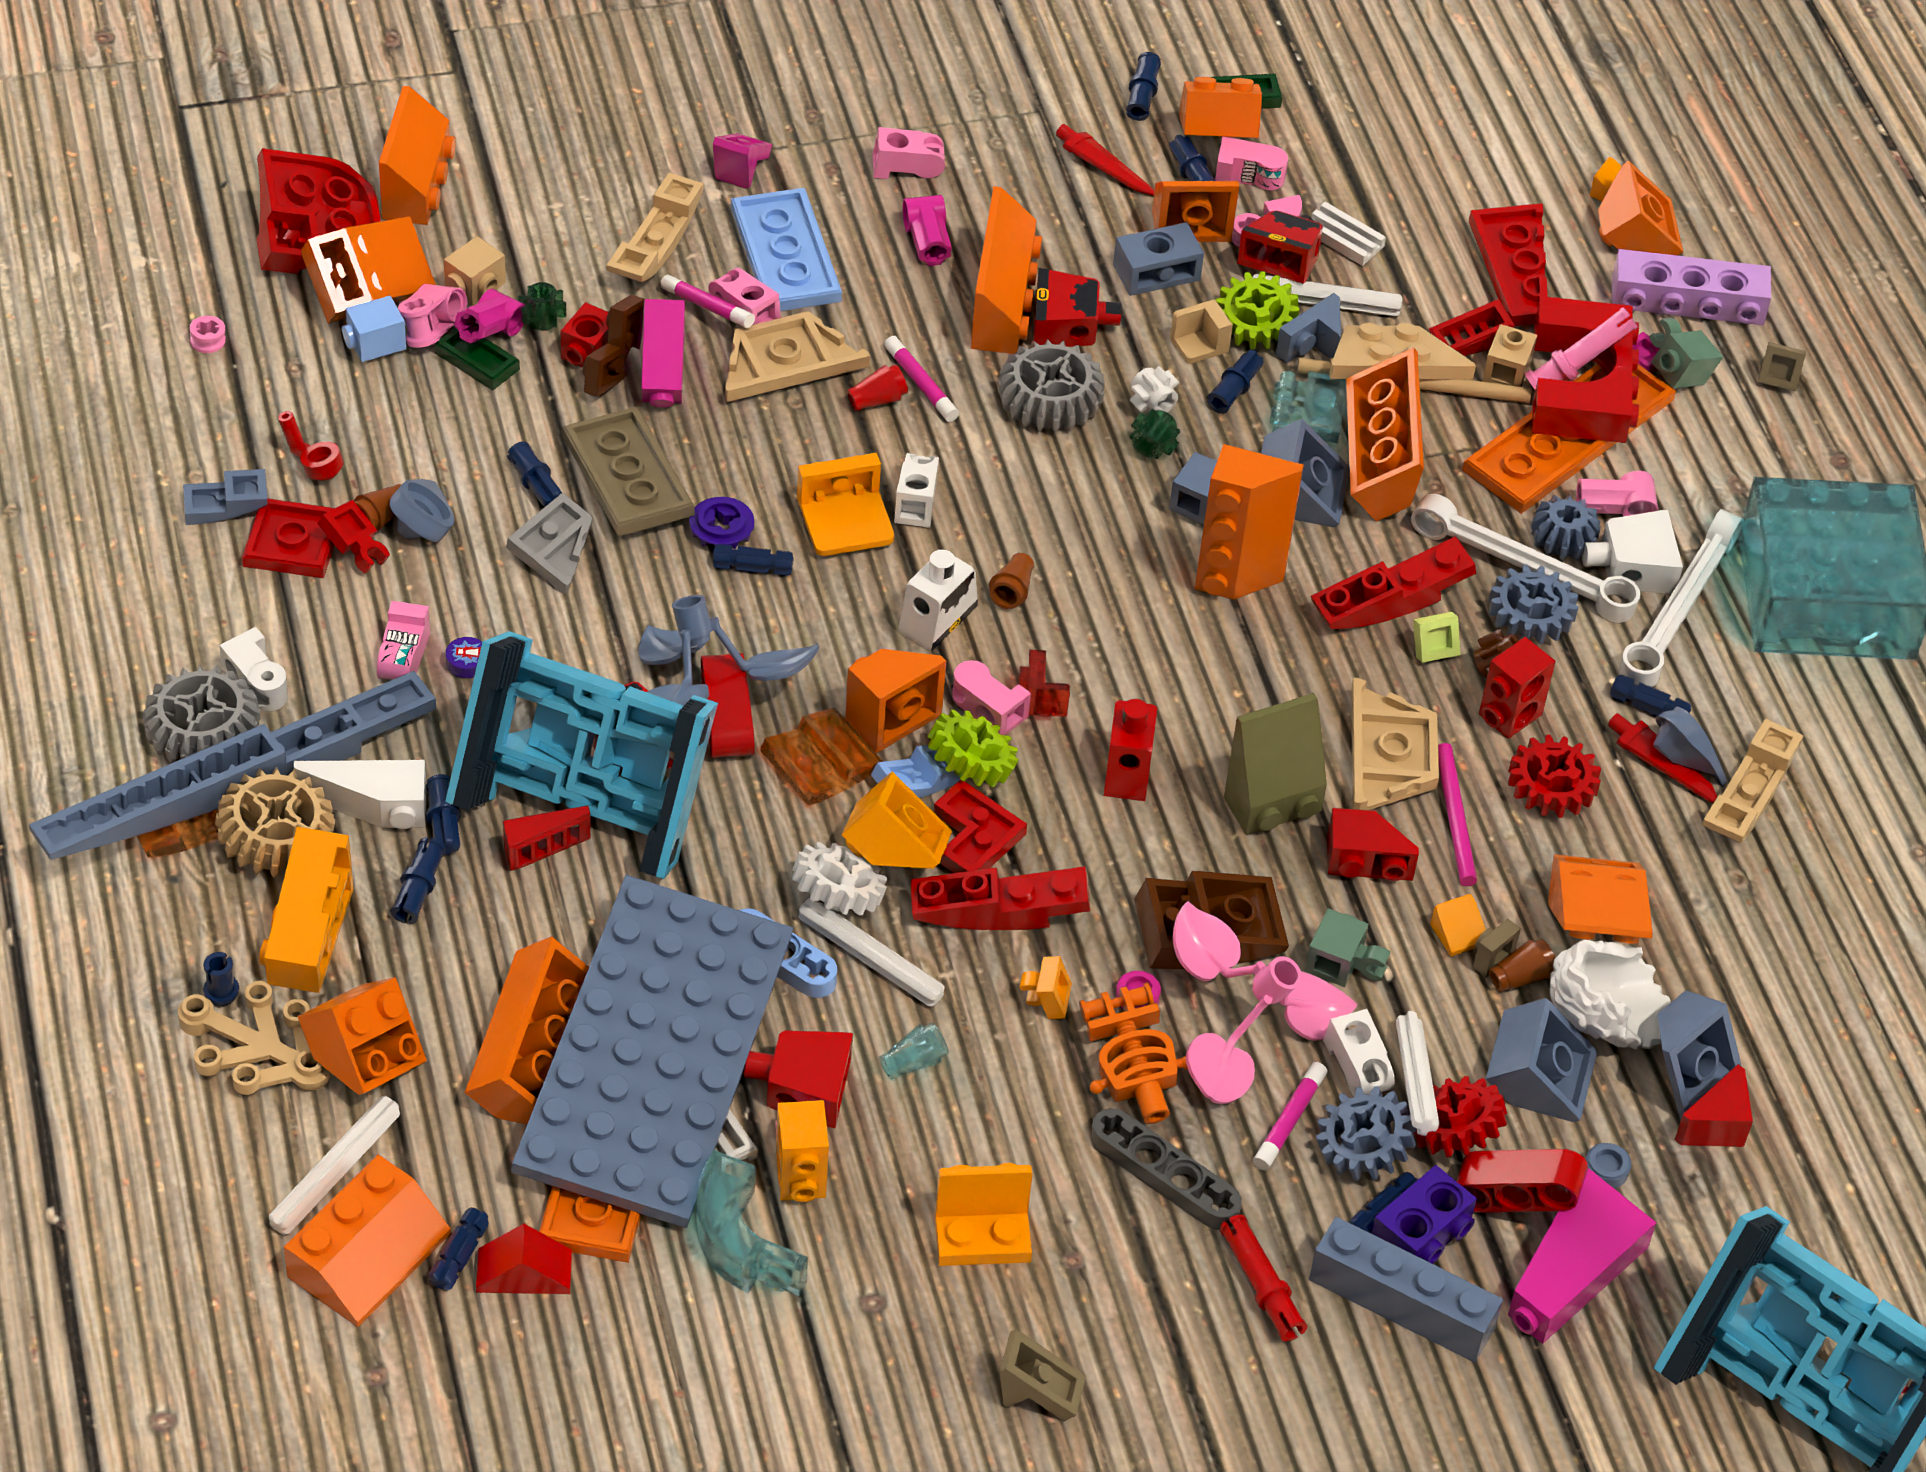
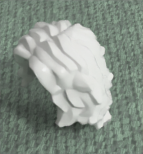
(1608, 993)

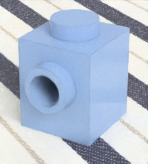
(374, 329)

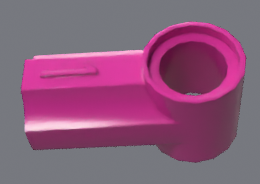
(927, 222)
(491, 315)

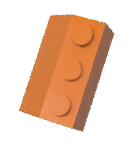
(414, 159)
(365, 1241)

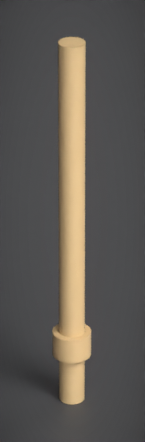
(1453, 386)

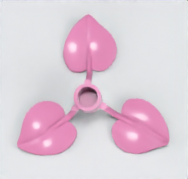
(1210, 947)

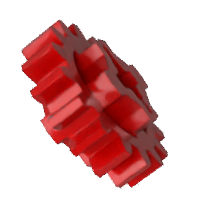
(1554, 776)
(1465, 1116)

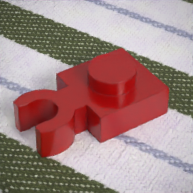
(353, 531)

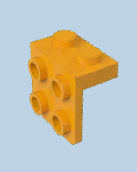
(844, 504)

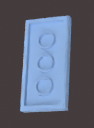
(787, 247)

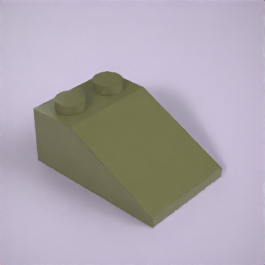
(1277, 765)

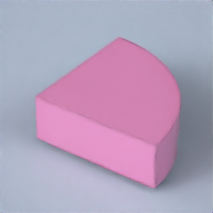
(1289, 205)

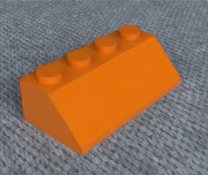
(1005, 276)
(1385, 435)
(1247, 523)
(526, 1029)

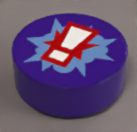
(463, 656)

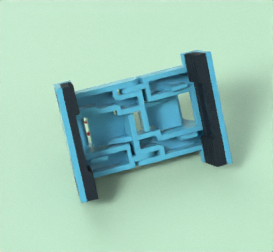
(555, 756)
(1779, 1338)

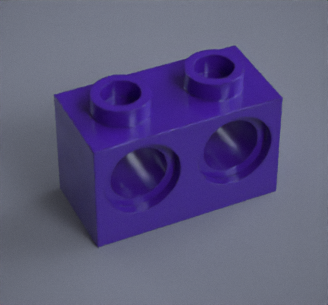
(1418, 1215)

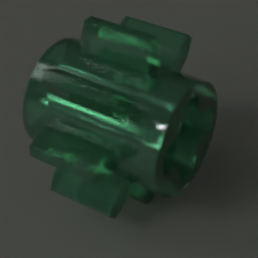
(542, 306)
(1154, 434)

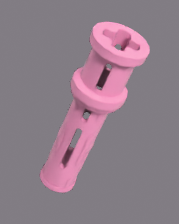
(1565, 364)

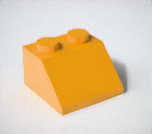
(896, 827)

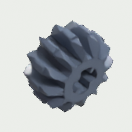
(1564, 527)

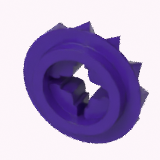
(729, 512)

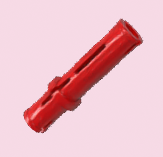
(1271, 1292)

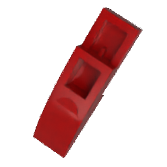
(1392, 592)
(993, 903)

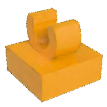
(1048, 988)

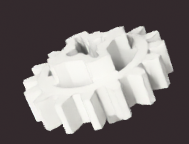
(839, 878)

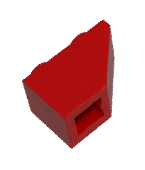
(1368, 846)

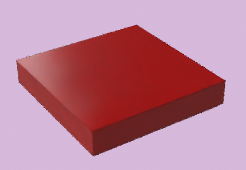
(289, 539)

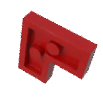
(983, 825)

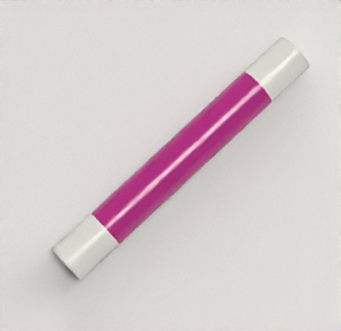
(707, 301)
(921, 378)
(1290, 1116)

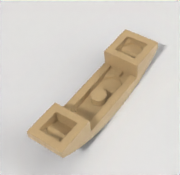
(660, 231)
(1754, 782)

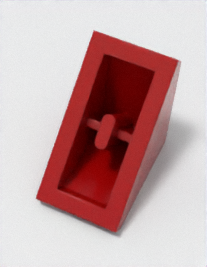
(1720, 1115)
(524, 1264)

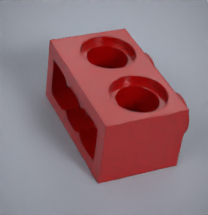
(1516, 687)

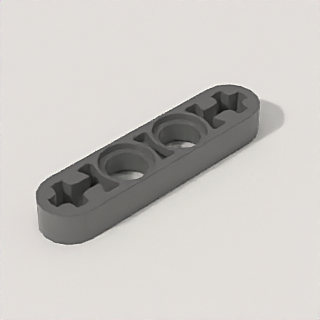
(1171, 1163)

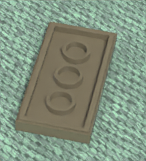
(628, 471)

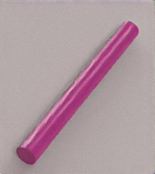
(1456, 815)

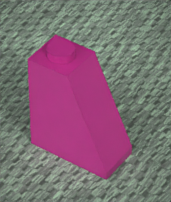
(663, 352)

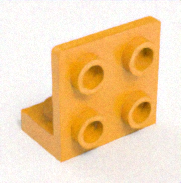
(983, 1215)

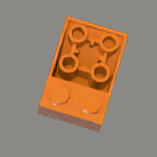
(366, 265)
(1600, 898)

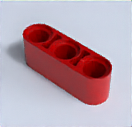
(733, 723)
(1523, 1179)

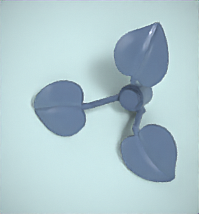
(693, 632)

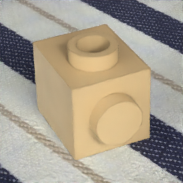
(475, 269)
(1509, 356)

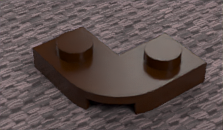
(605, 365)

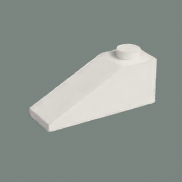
(372, 790)

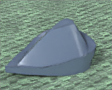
(421, 510)
(1686, 743)

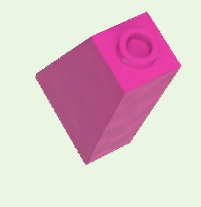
(1579, 1258)

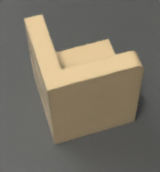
(1201, 331)

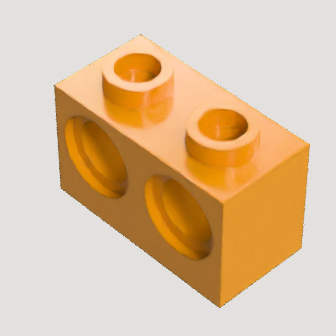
(802, 1150)

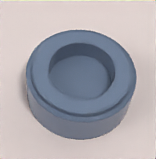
(1609, 1163)

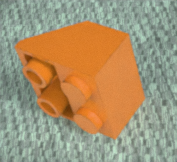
(364, 1035)

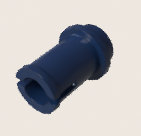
(221, 985)

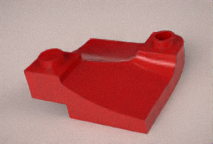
(306, 199)

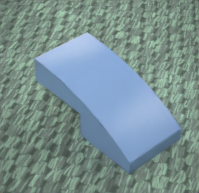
(919, 773)

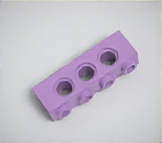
(1692, 286)

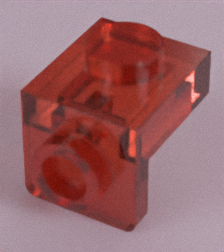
(1046, 697)

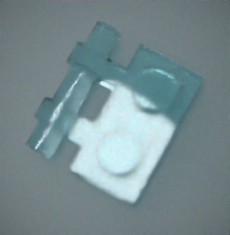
(1321, 407)

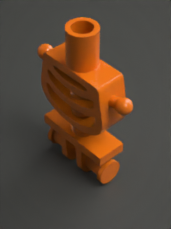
(1147, 1055)

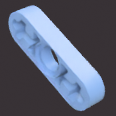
(816, 961)

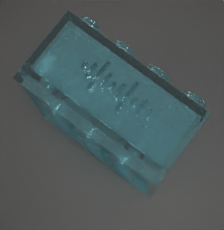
(1834, 568)

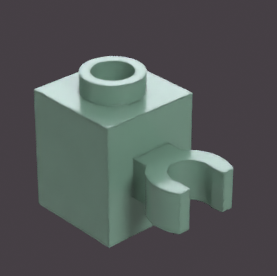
(1684, 357)
(1341, 948)

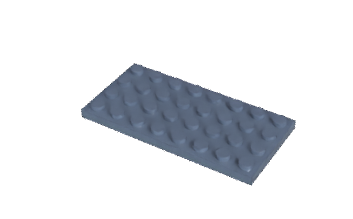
(653, 1051)

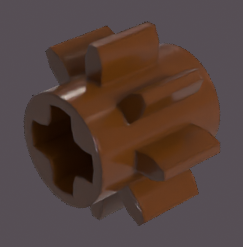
(1492, 646)

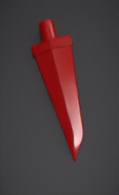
(1091, 151)
(1640, 740)

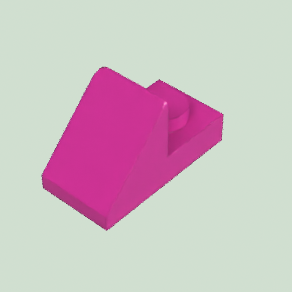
(737, 158)

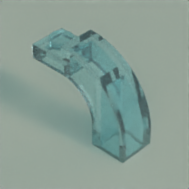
(726, 1240)

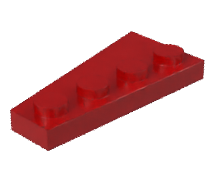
(1514, 256)

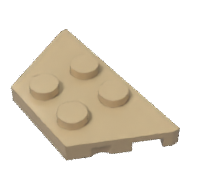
(1372, 344)
(787, 354)
(1390, 748)

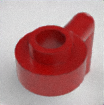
(319, 460)

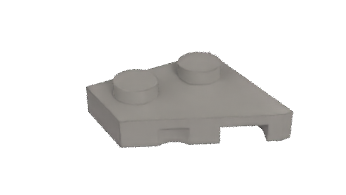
(553, 541)

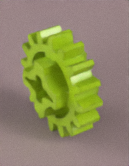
(1258, 308)
(972, 748)

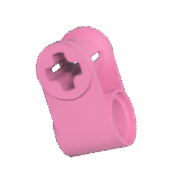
(431, 313)

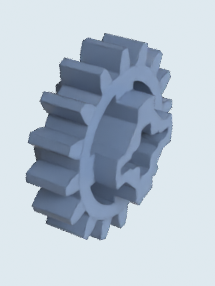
(1533, 604)
(1366, 1133)

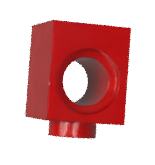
(584, 334)

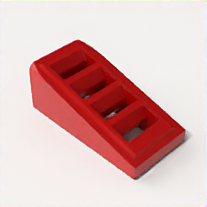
(1481, 317)
(544, 834)

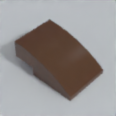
(1240, 901)

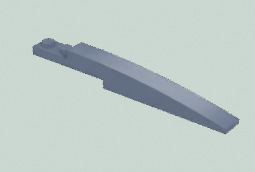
(200, 780)

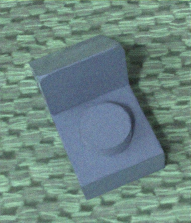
(1315, 327)

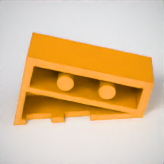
(309, 910)

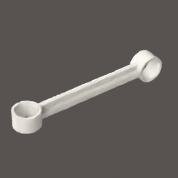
(1718, 541)
(1520, 555)

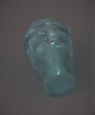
(917, 1050)

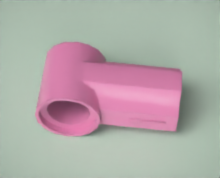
(1628, 496)

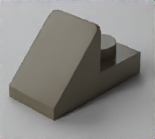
(1039, 1375)

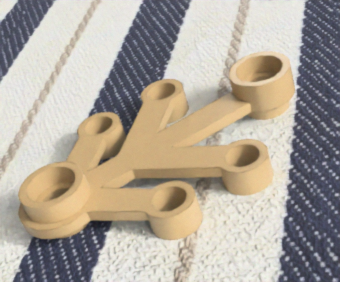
(255, 1044)

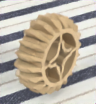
(271, 809)

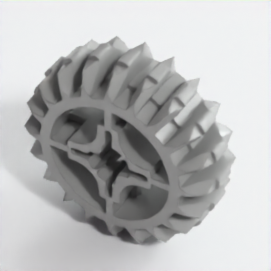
(1051, 386)
(198, 712)

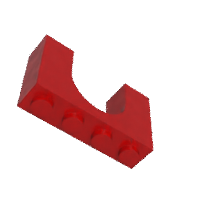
(1592, 408)

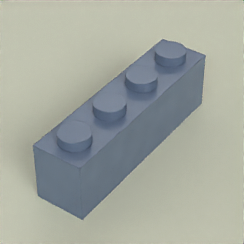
(1405, 1289)

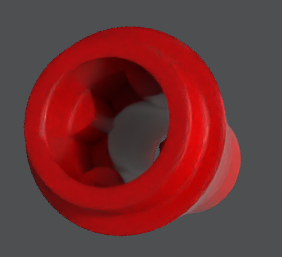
(879, 388)

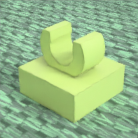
(1436, 637)

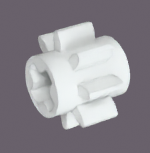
(1154, 390)

